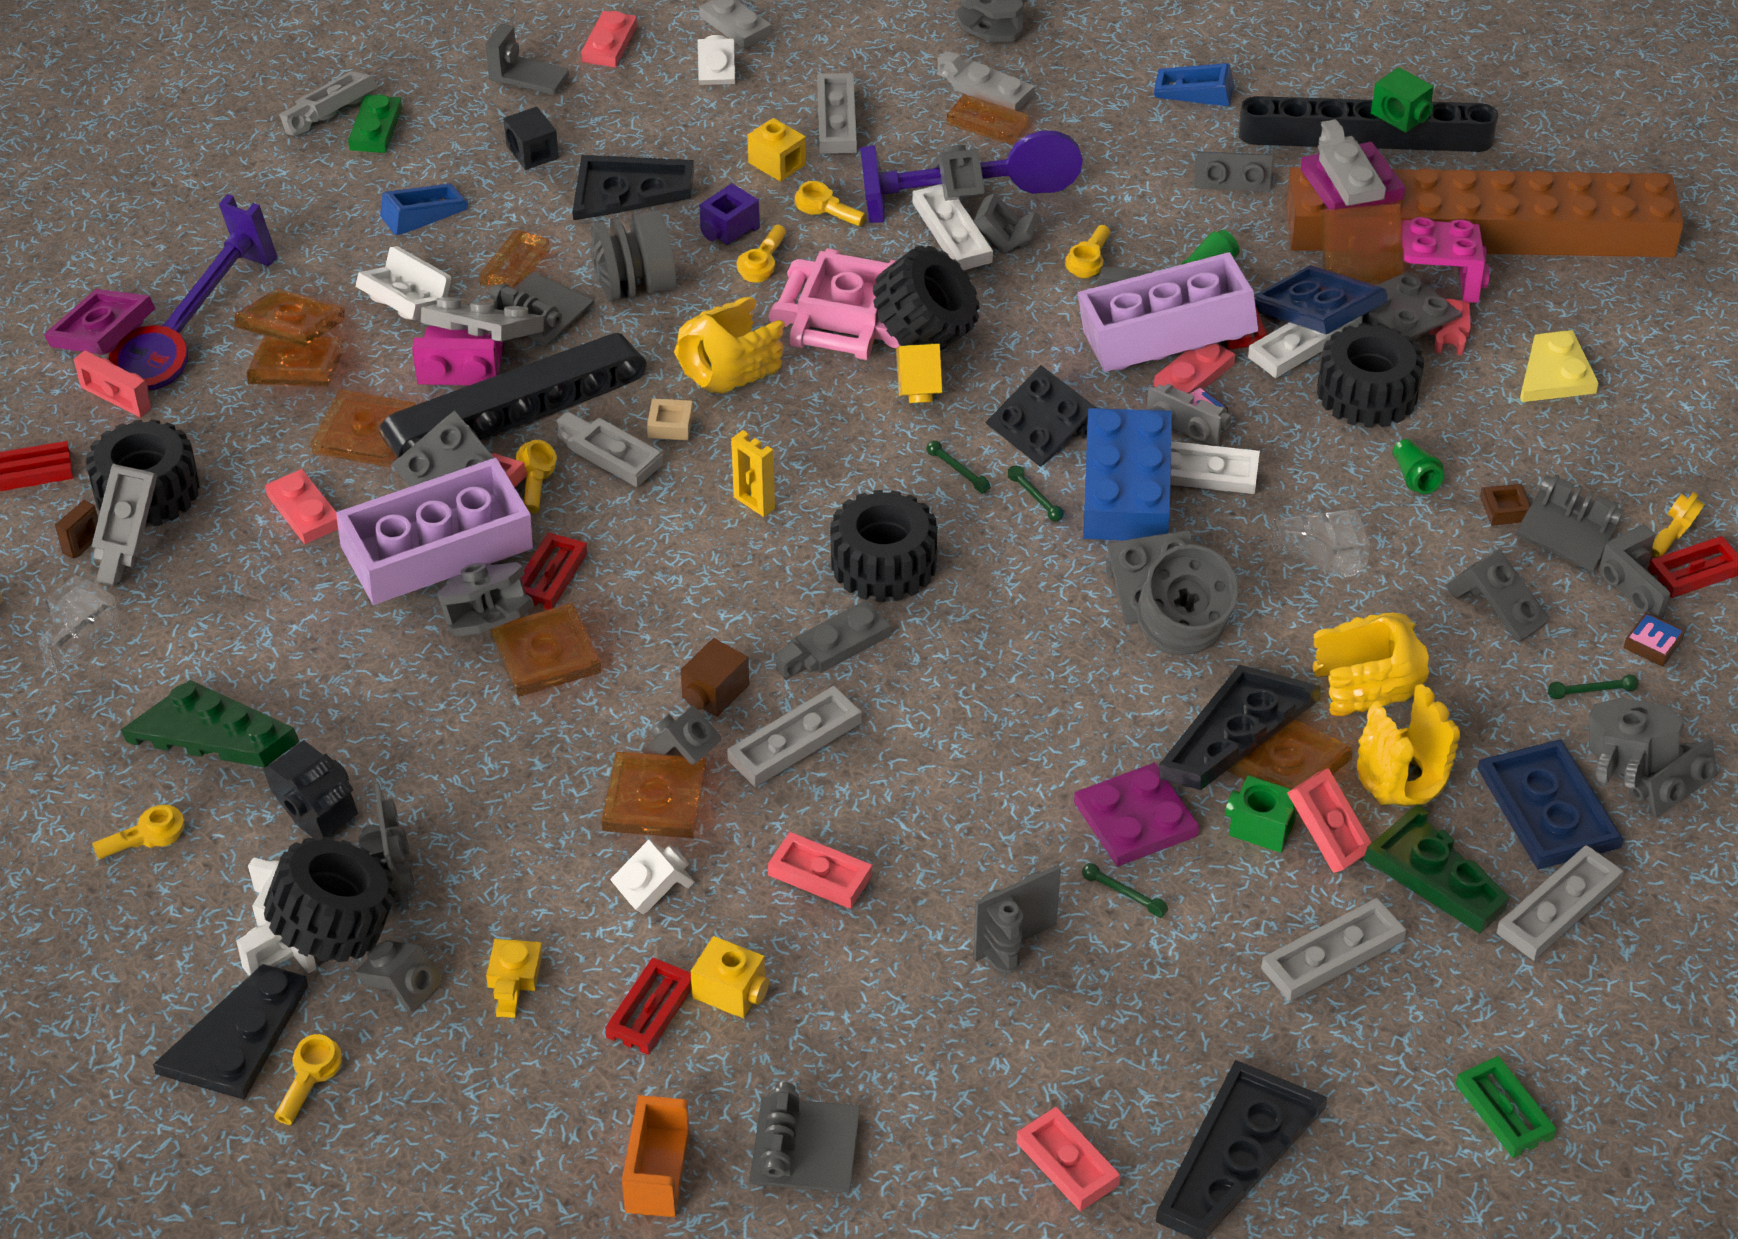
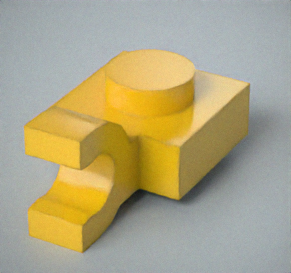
(512, 968)

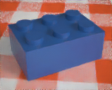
(1127, 474)

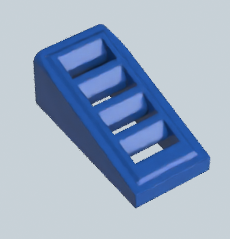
(1205, 84)
(420, 206)

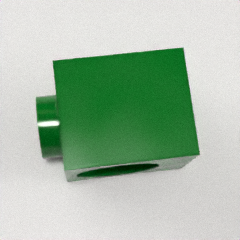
(1402, 99)
(1261, 814)

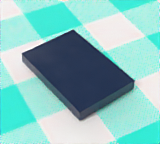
(1319, 299)
(1549, 803)

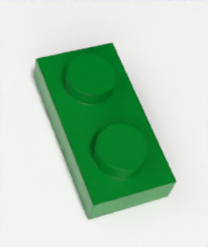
(375, 123)

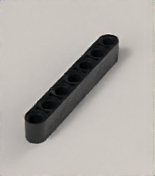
(1298, 123)
(523, 392)

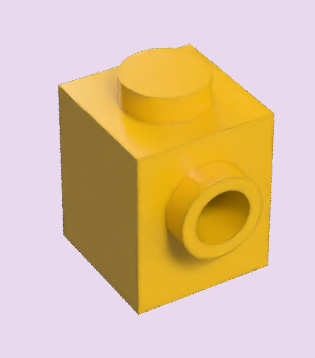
(776, 149)
(919, 372)
(729, 977)

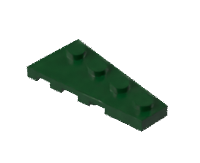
(212, 723)

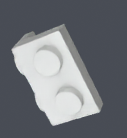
(405, 283)

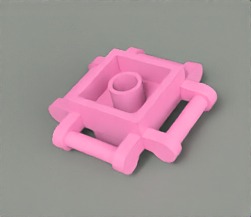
(835, 299)

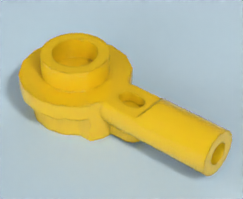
(817, 198)
(1086, 257)
(759, 264)
(539, 463)
(1683, 514)
(156, 827)
(314, 1061)

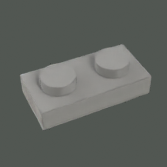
(735, 21)

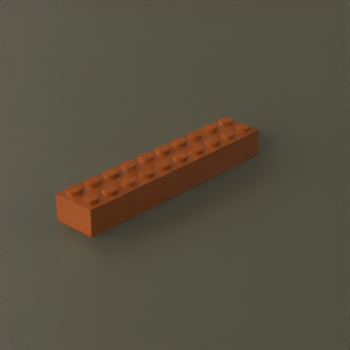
(1525, 210)

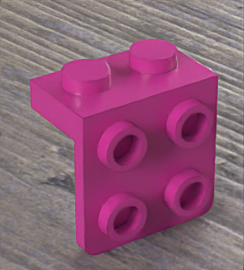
(1448, 245)
(455, 357)

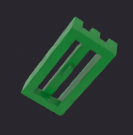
(1512, 1143)

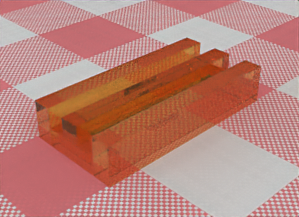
(985, 123)
(521, 263)

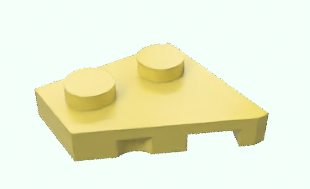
(1557, 368)

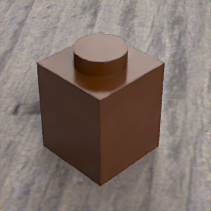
(715, 677)

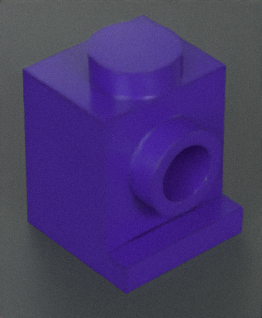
(729, 214)

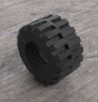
(926, 298)
(1370, 375)
(152, 449)
(883, 545)
(329, 899)

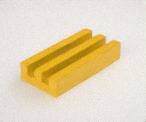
(753, 473)

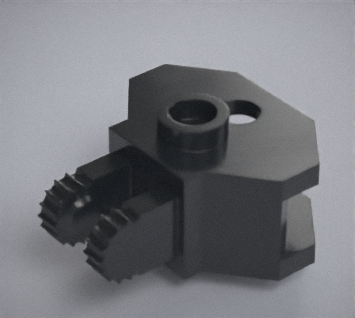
(312, 790)

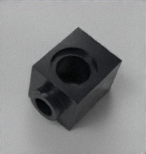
(531, 138)

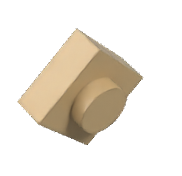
(670, 419)

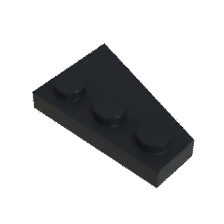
(629, 183)
(236, 1036)

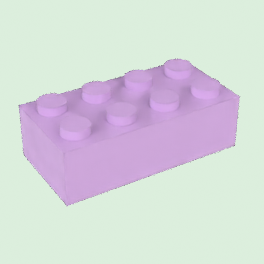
(1168, 312)
(434, 530)

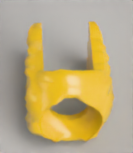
(726, 342)
(1370, 662)
(1427, 743)

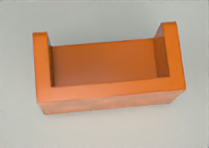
(656, 1156)

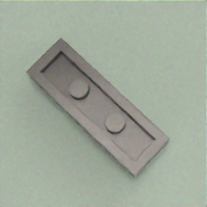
(836, 113)
(794, 736)
(1559, 902)
(1333, 949)

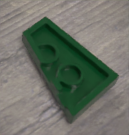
(1433, 869)

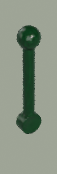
(1016, 474)
(980, 483)
(1558, 690)
(1156, 906)

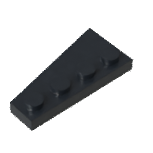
(1234, 723)
(1237, 1144)

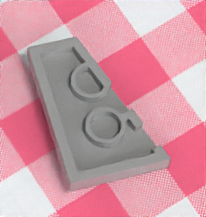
(482, 319)

